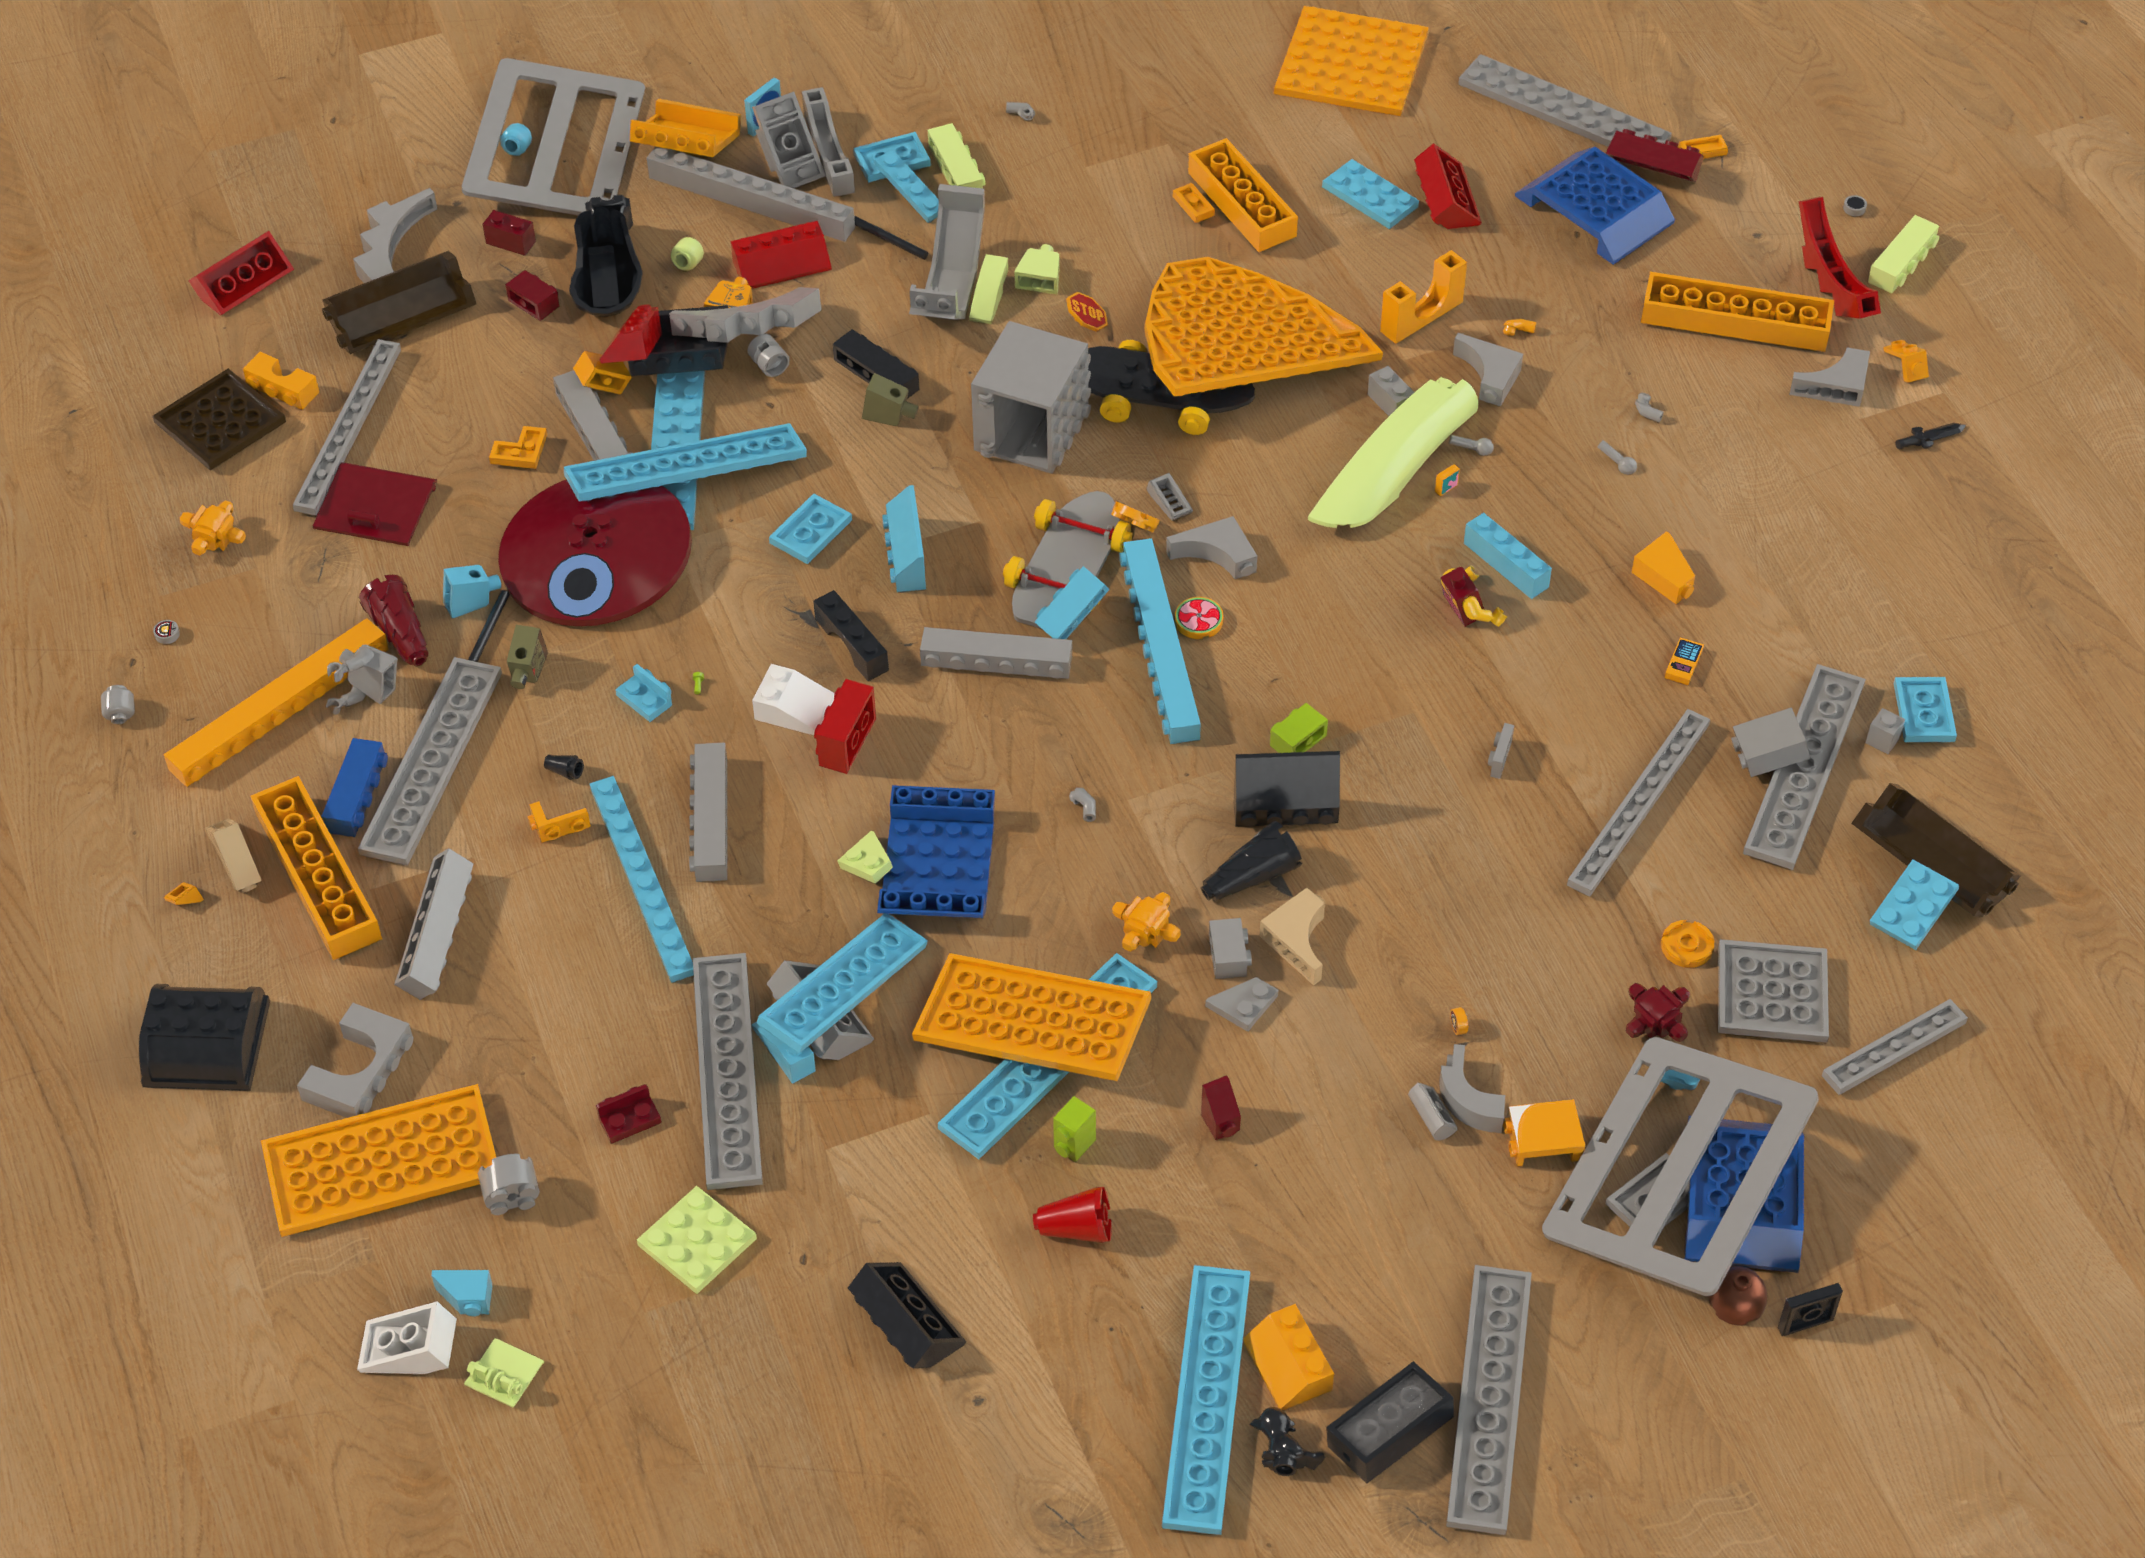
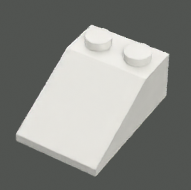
(791, 700)
(408, 1341)

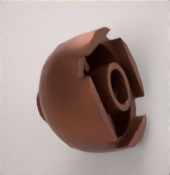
(1740, 1297)

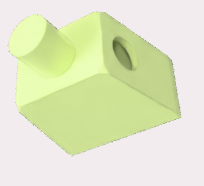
(1039, 270)

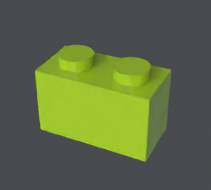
(1299, 730)
(1074, 1129)

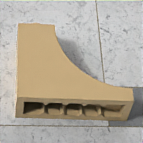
(234, 854)
(1289, 932)

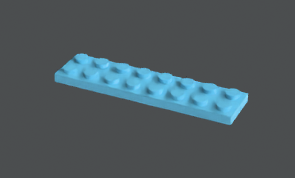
(841, 982)

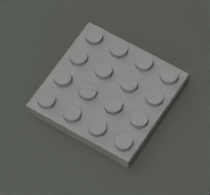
(1773, 991)

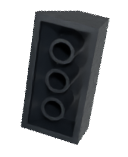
(905, 1314)

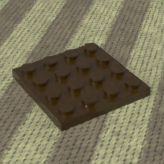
(219, 419)

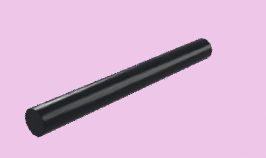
(917, 251)
(489, 626)

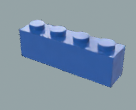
(354, 787)

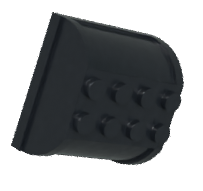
(202, 1037)

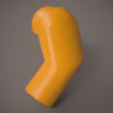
(1518, 324)

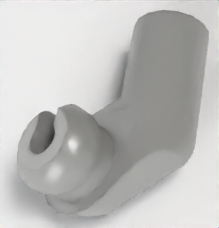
(1024, 110)
(1645, 409)
(1081, 796)

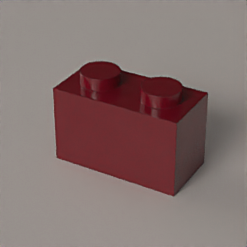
(509, 232)
(532, 295)

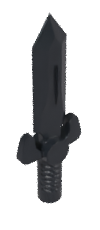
(1926, 439)

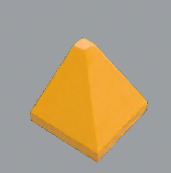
(184, 894)

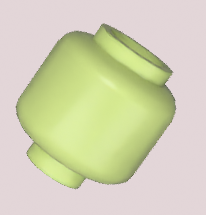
(687, 254)

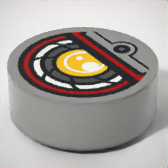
(166, 632)

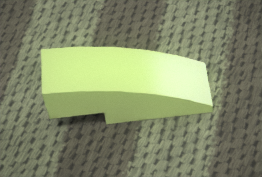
(989, 289)

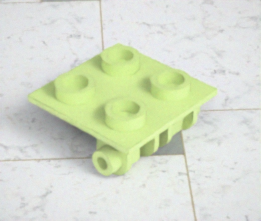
(503, 1372)

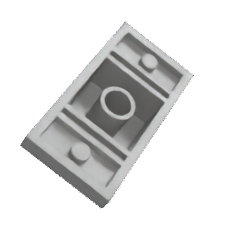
(787, 141)

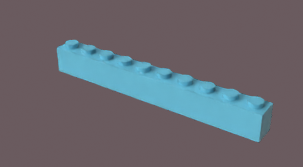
(1161, 642)

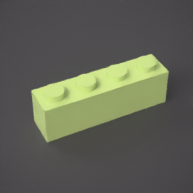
(954, 157)
(1904, 254)

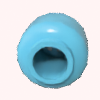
(516, 139)

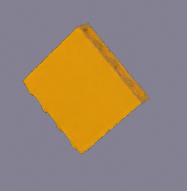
(687, 128)

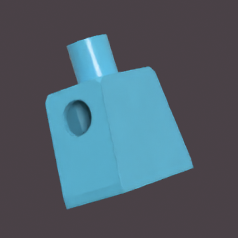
(467, 589)

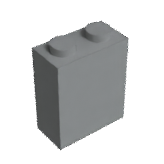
(1770, 742)

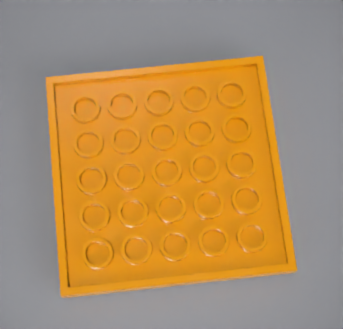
(1351, 60)

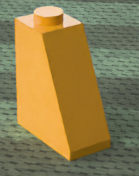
(1665, 569)

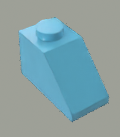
(465, 1289)

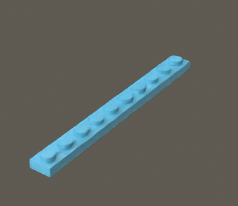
(642, 879)

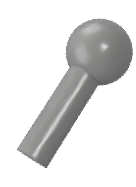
(1483, 446)
(1625, 464)

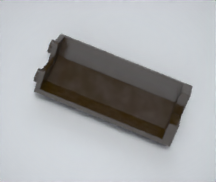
(398, 302)
(1918, 833)

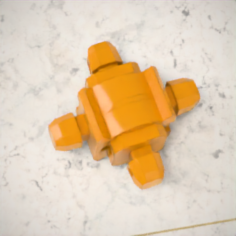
(212, 527)
(1146, 921)

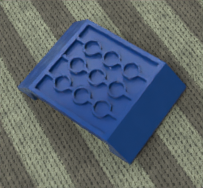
(1603, 201)
(938, 852)
(1779, 1227)

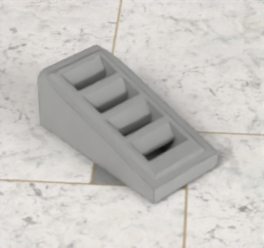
(1166, 481)

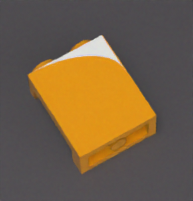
(1544, 1130)

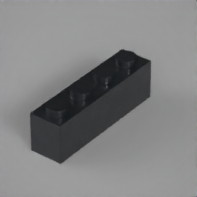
(866, 358)

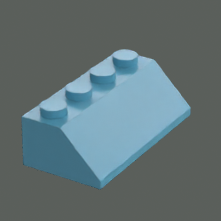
(905, 542)

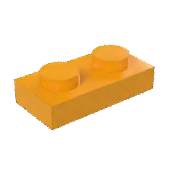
(1193, 202)

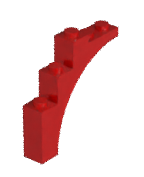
(1834, 276)

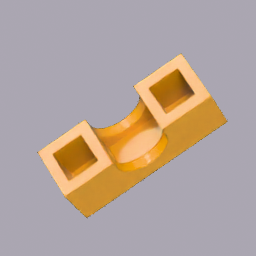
(266, 376)

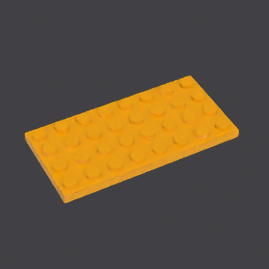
(1032, 1016)
(378, 1160)

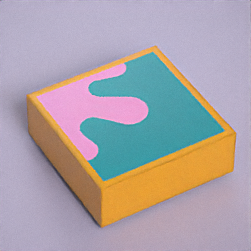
(1447, 480)

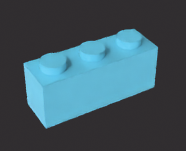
(1071, 604)

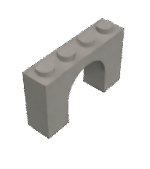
(354, 1093)

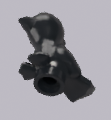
(1284, 1451)

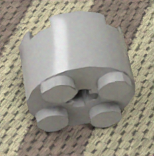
(509, 1184)

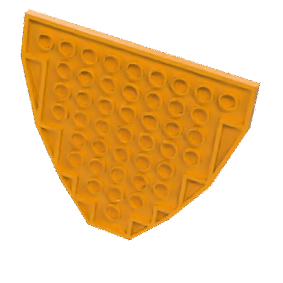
(1235, 327)

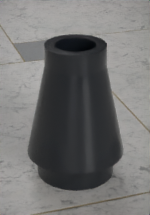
(565, 765)

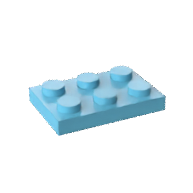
(906, 146)
(810, 528)
(1926, 709)
(1914, 904)

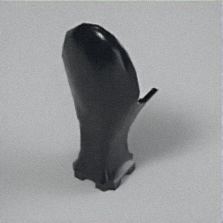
(606, 262)

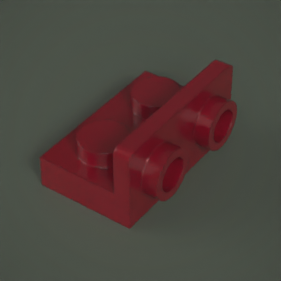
(628, 1113)

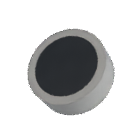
(1855, 205)

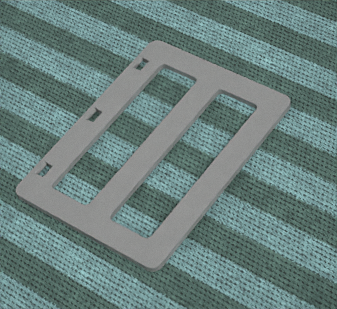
(568, 84)
(1636, 1247)

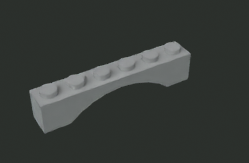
(834, 162)

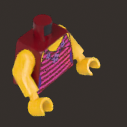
(1465, 599)

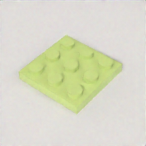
(696, 1239)

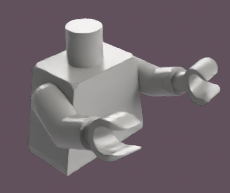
(368, 671)

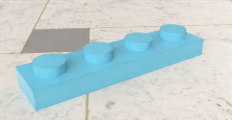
(908, 185)

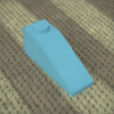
(793, 1064)

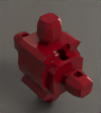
(1658, 1012)

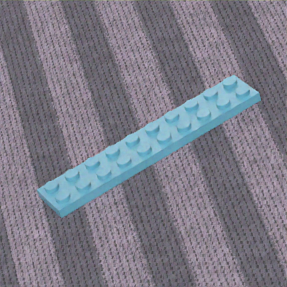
(679, 422)
(684, 462)
(1018, 1086)
(1206, 1401)

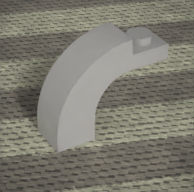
(1466, 1103)

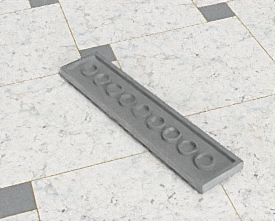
(1552, 102)
(430, 761)
(1799, 786)
(727, 1072)
(1489, 1401)

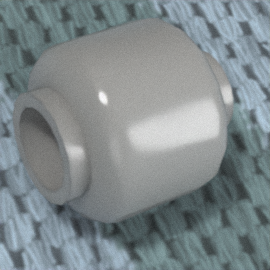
(117, 704)

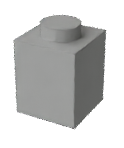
(1885, 731)

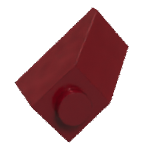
(1220, 1108)

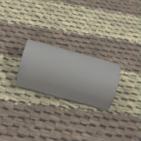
(1432, 1111)

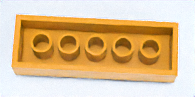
(1242, 195)

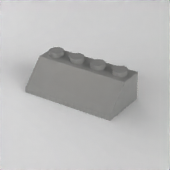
(840, 1039)

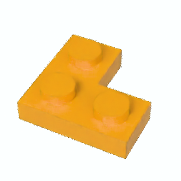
(521, 454)

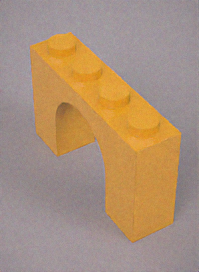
(1404, 316)

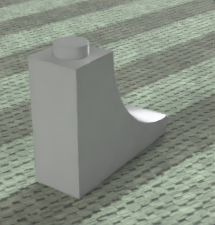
(1494, 364)
(1839, 383)
(1217, 542)

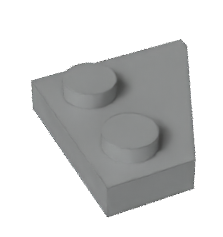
(1243, 1002)

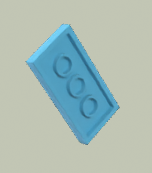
(1370, 193)

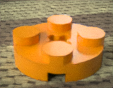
(1135, 517)

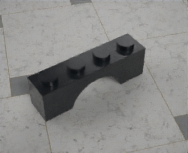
(865, 649)

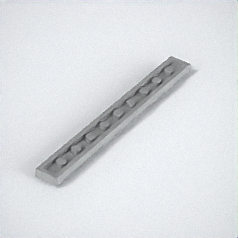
(347, 427)
(1638, 803)

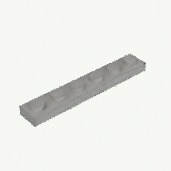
(1894, 1046)

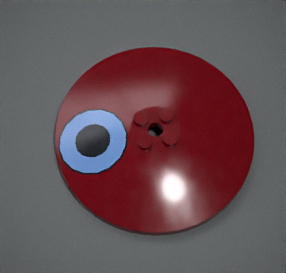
(600, 579)

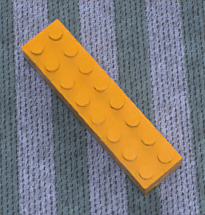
(1737, 311)
(316, 868)

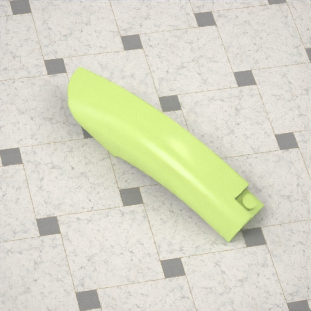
(1395, 453)

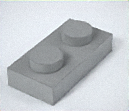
(1503, 743)

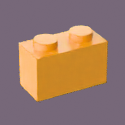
(605, 376)

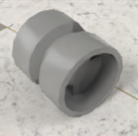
(768, 355)

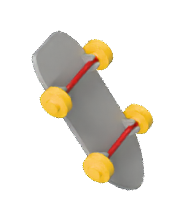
(1074, 538)

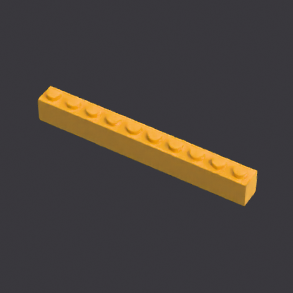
(267, 707)

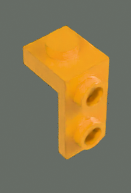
(1913, 360)
(557, 826)

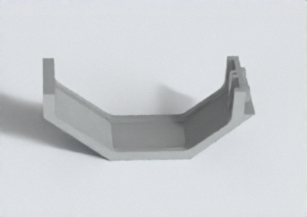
(954, 254)

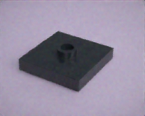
(1810, 1309)

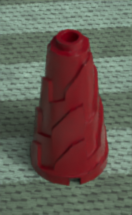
(392, 610)

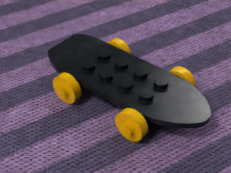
(1128, 376)

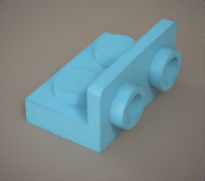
(645, 694)

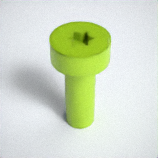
(698, 677)

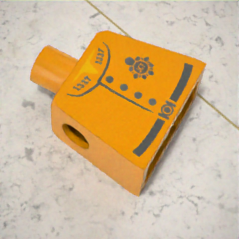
(731, 294)

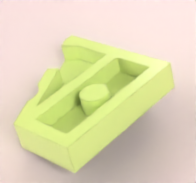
(866, 859)

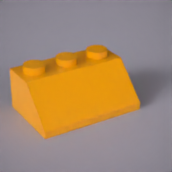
(1289, 1358)

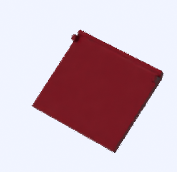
(374, 503)

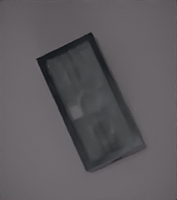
(1390, 1422)

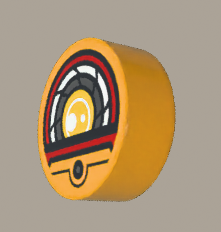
(1459, 1021)

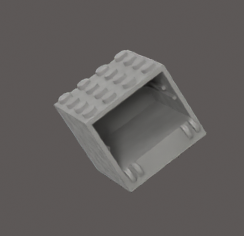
(1030, 397)

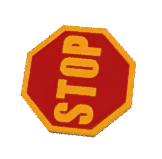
(1086, 311)

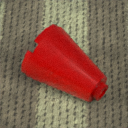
(1077, 1217)

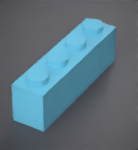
(1507, 555)

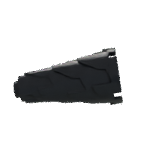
(1254, 863)

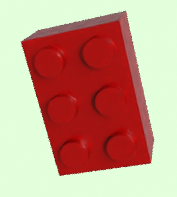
(845, 726)

